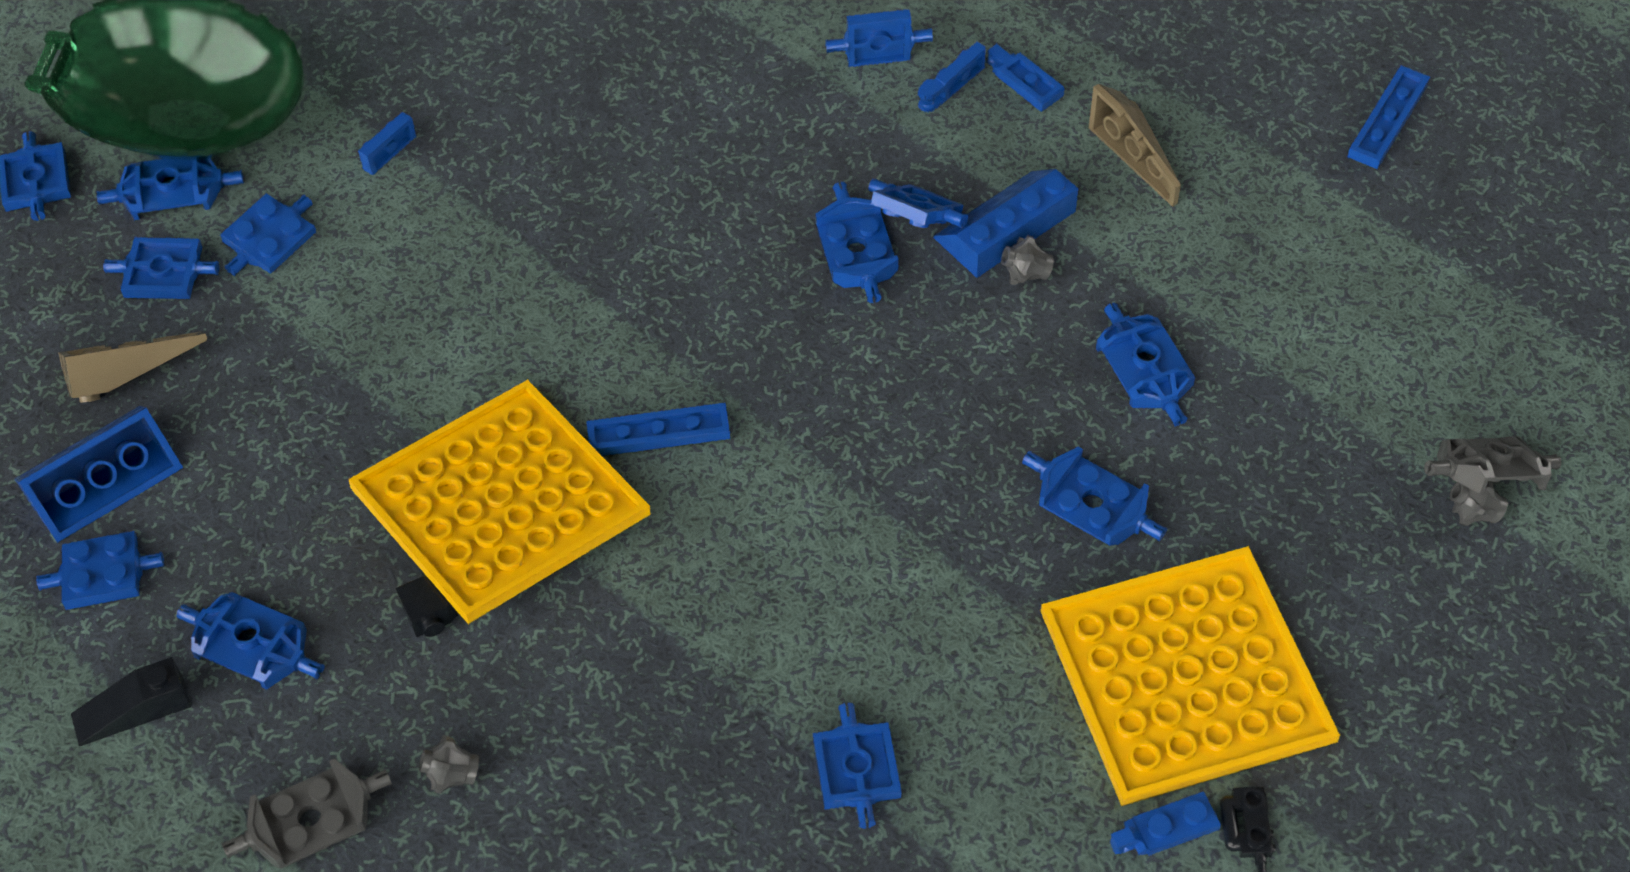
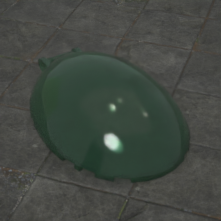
(171, 77)

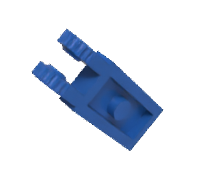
(951, 79)

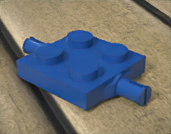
(879, 38)
(34, 176)
(916, 204)
(267, 234)
(161, 268)
(100, 570)
(856, 765)

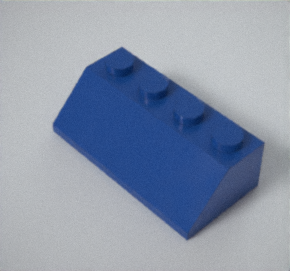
(1020, 210)
(99, 473)

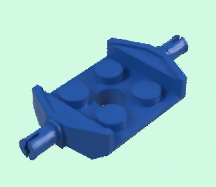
(193, 184)
(850, 222)
(1152, 382)
(1072, 478)
(266, 657)

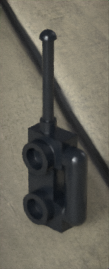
(1256, 840)

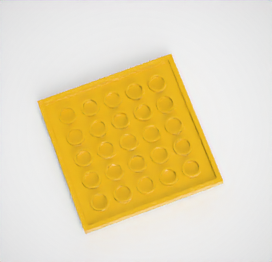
(498, 500)
(1187, 675)

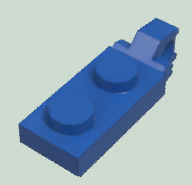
(1025, 77)
(1167, 826)

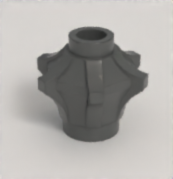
(1026, 261)
(1477, 507)
(448, 765)

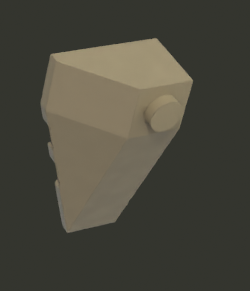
(1128, 134)
(103, 369)

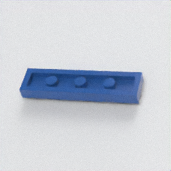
(1388, 117)
(659, 429)

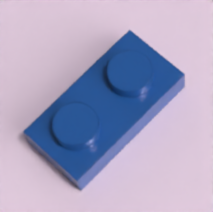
(387, 143)

